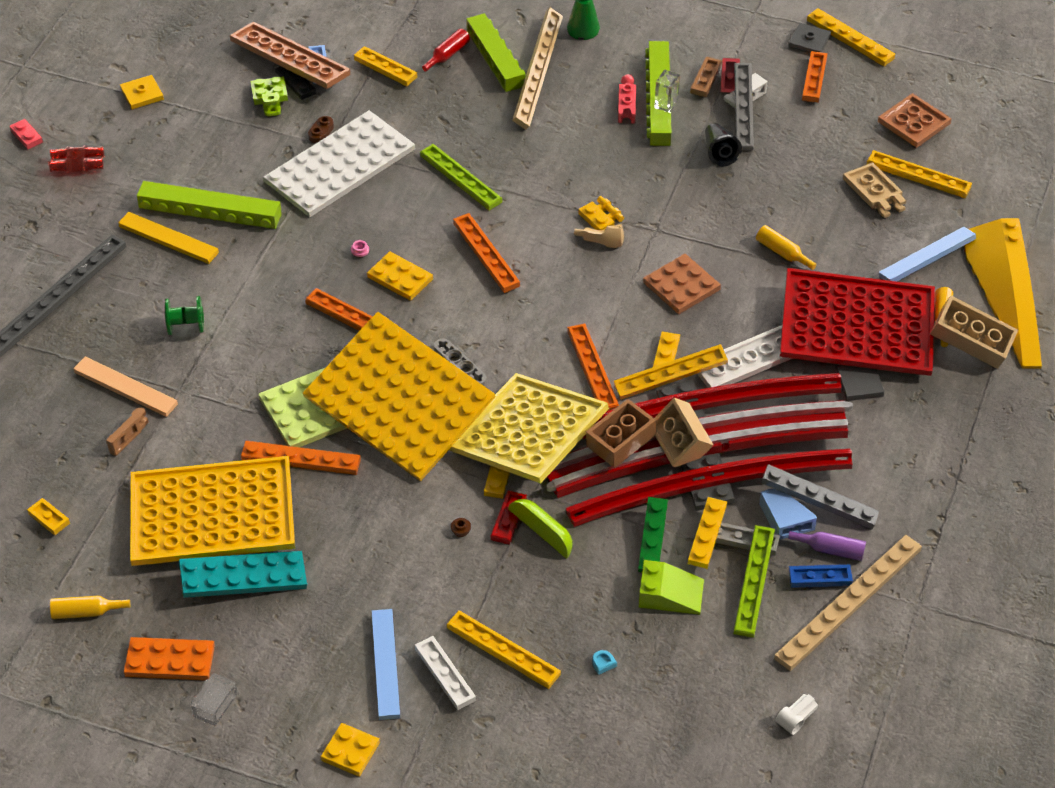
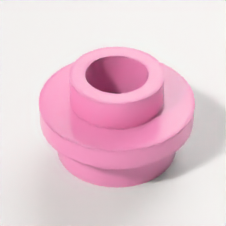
(360, 248)

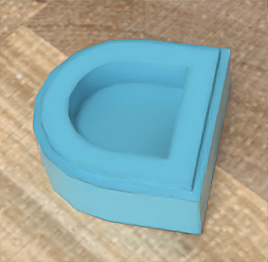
(603, 661)

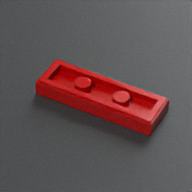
(506, 520)

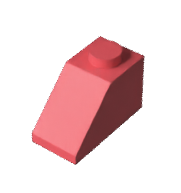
(728, 74)

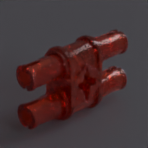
(76, 159)

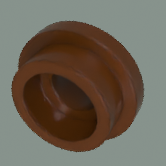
(460, 531)

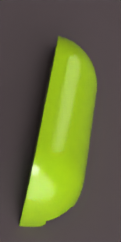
(543, 525)

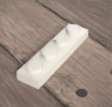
(445, 673)

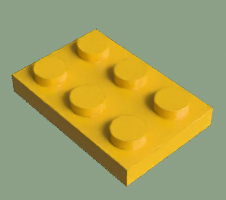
(400, 276)

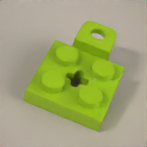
(270, 94)

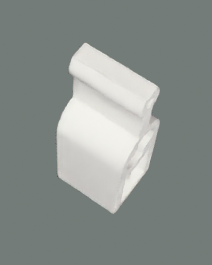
(759, 88)

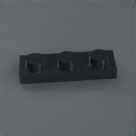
(297, 83)

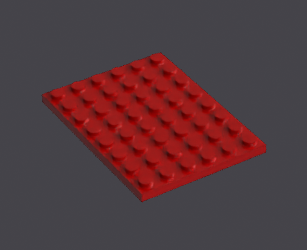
(858, 321)

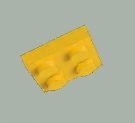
(350, 749)

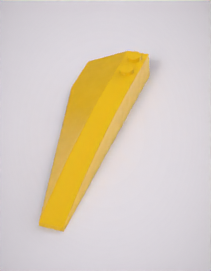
(1003, 273)

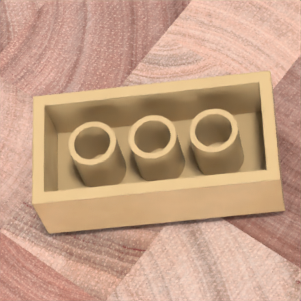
(974, 332)

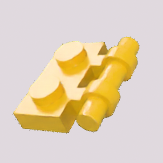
(596, 216)

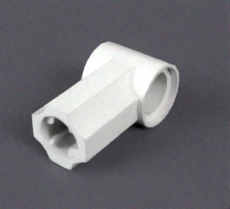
(794, 716)

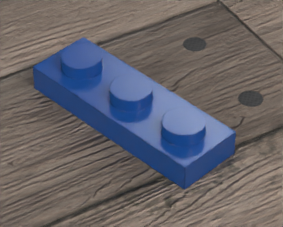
(820, 576)

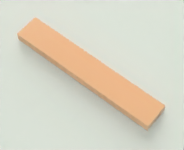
(125, 386)

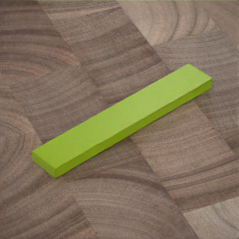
(461, 177)
(754, 581)

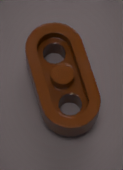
(320, 129)

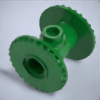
(184, 315)

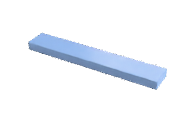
(927, 255)
(385, 664)

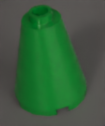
(583, 20)

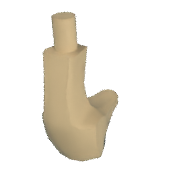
(610, 237)

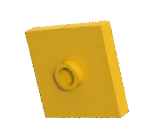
(141, 92)

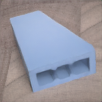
(786, 513)

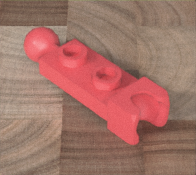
(627, 99)

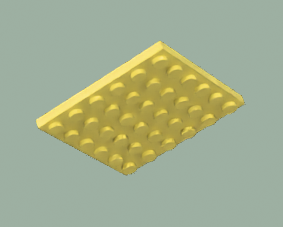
(529, 427)

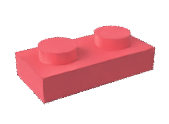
(26, 134)

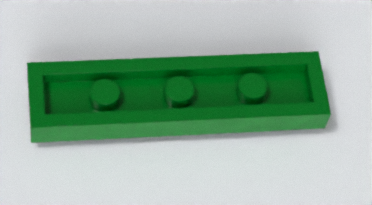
(653, 531)

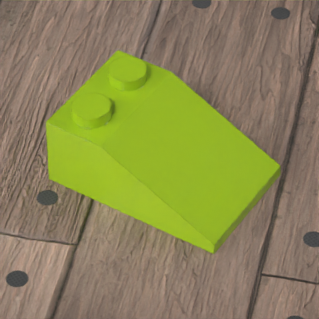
(670, 588)

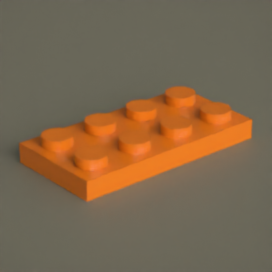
(169, 658)

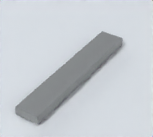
(744, 105)

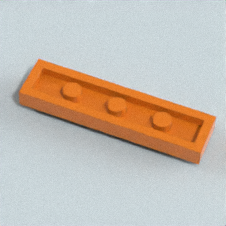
(814, 77)

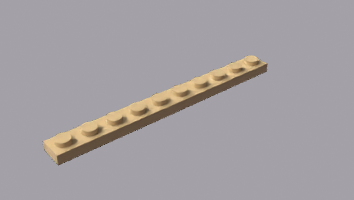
(537, 68)
(847, 603)

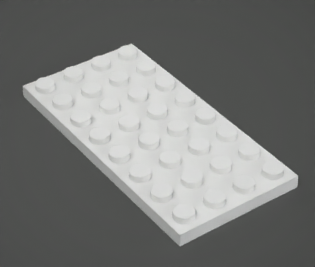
(339, 163)

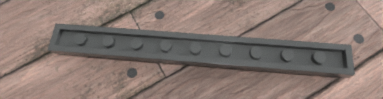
(59, 292)

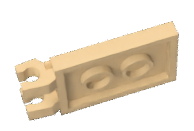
(875, 189)

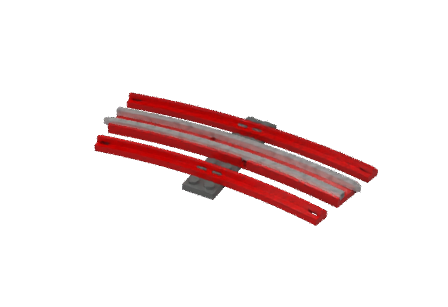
(728, 432)

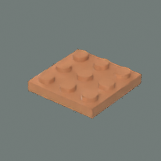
(914, 120)
(682, 283)

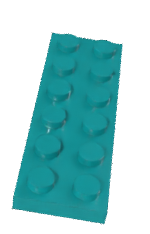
(242, 574)

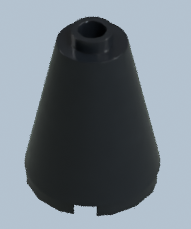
(722, 145)

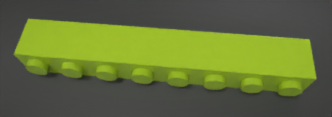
(658, 120)
(209, 204)

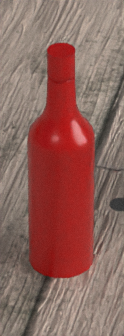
(448, 48)

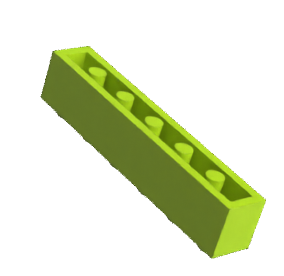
(495, 52)

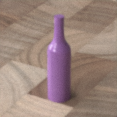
(832, 544)

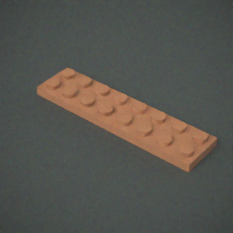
(290, 55)

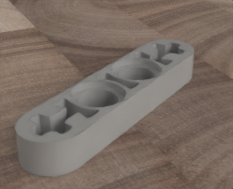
(462, 362)

